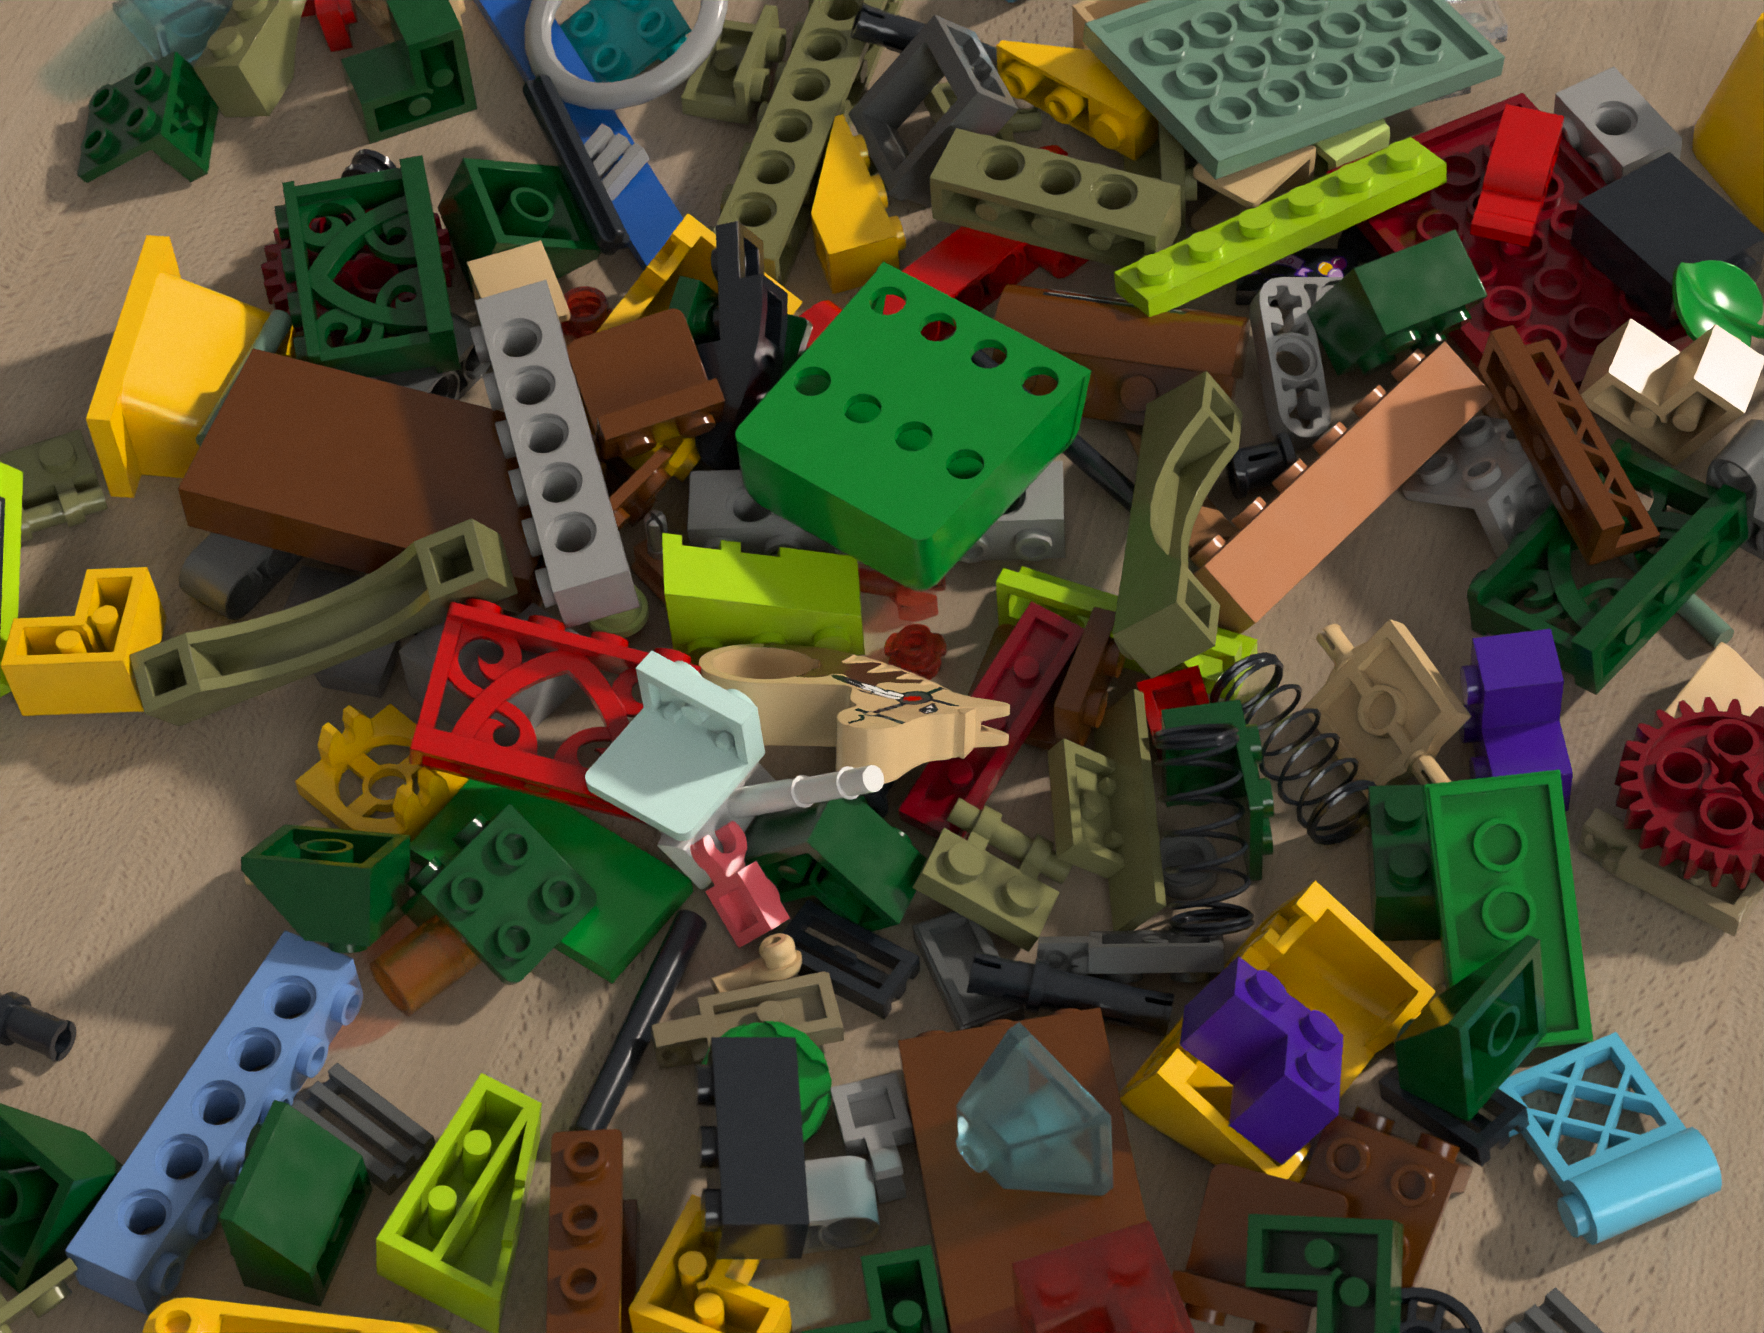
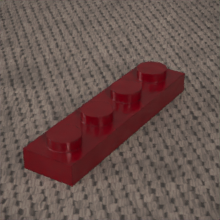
(1026, 678)

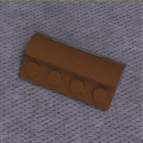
(1127, 351)

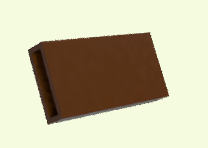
(353, 469)
(970, 1217)

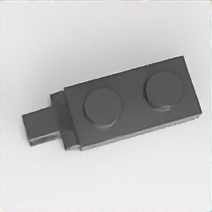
(1129, 954)

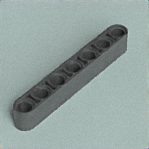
(238, 574)

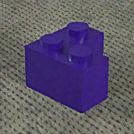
(1515, 707)
(1272, 1053)

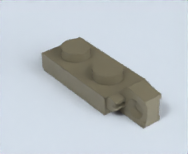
(1618, 852)
(800, 1002)

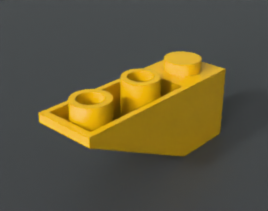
(1079, 93)
(850, 214)

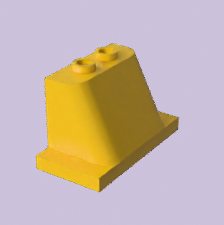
(166, 370)

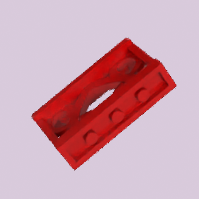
(470, 746)

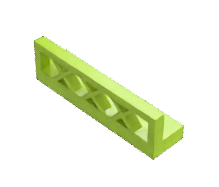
(1076, 603)

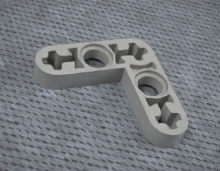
(1300, 339)

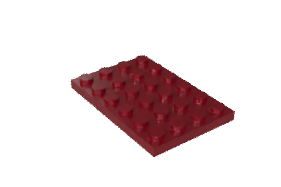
(1537, 288)

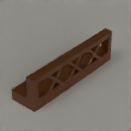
(1557, 453)

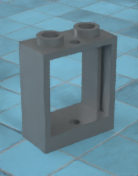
(980, 107)

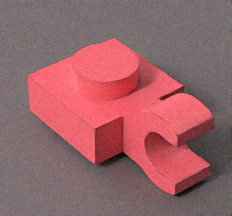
(741, 893)

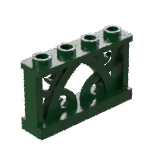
(400, 207)
(1612, 634)

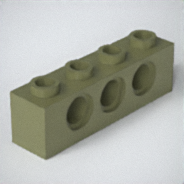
(1053, 200)

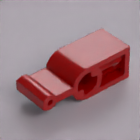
(1517, 175)

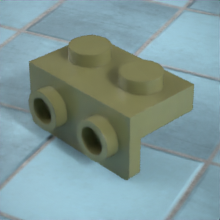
(737, 70)

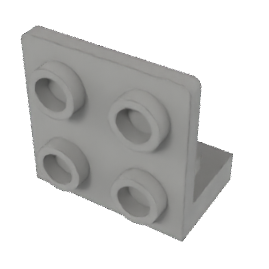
(1484, 472)

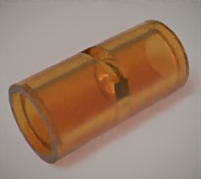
(422, 965)

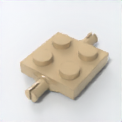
(1386, 706)

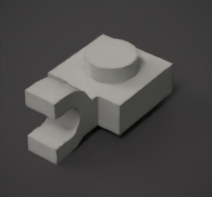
(875, 1122)

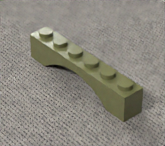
(251, 56)
(1184, 447)
(244, 659)

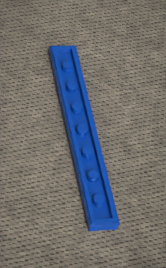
(643, 203)

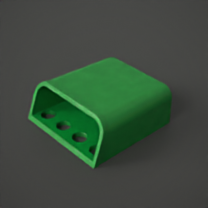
(903, 439)

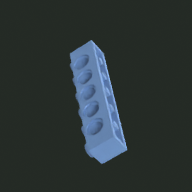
(184, 1136)

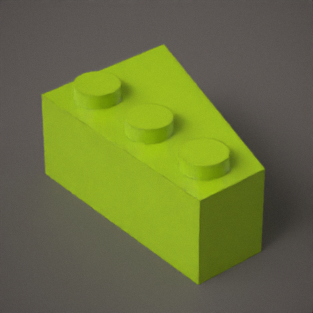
(760, 599)
(466, 1207)

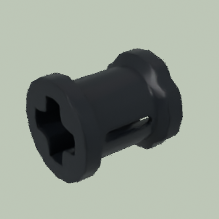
(1259, 465)

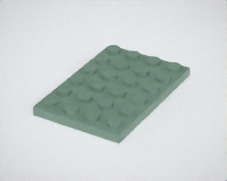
(1283, 74)

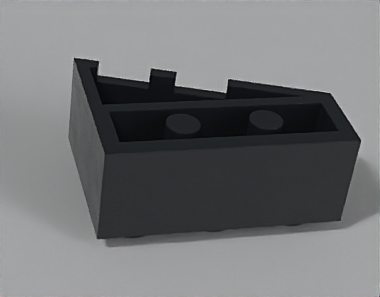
(752, 1148)

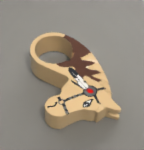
(854, 704)

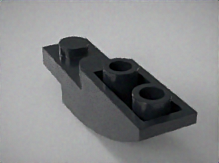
(751, 336)

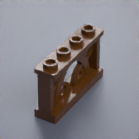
(590, 1235)

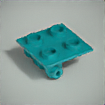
(625, 35)

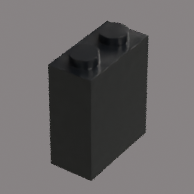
(1655, 221)

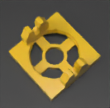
(349, 751)

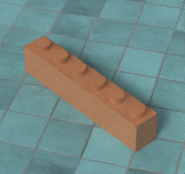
(1340, 487)

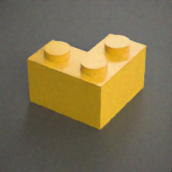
(84, 658)
(700, 1293)

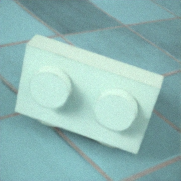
(679, 750)

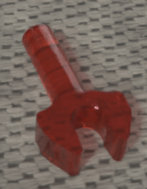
(910, 604)

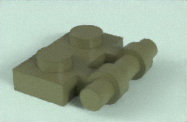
(56, 483)
(987, 888)

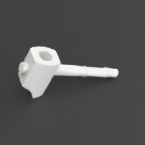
(763, 795)

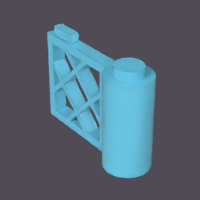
(1639, 1173)

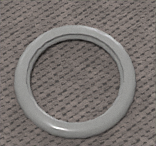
(624, 92)

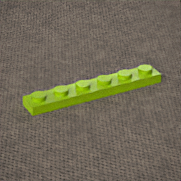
(1280, 227)

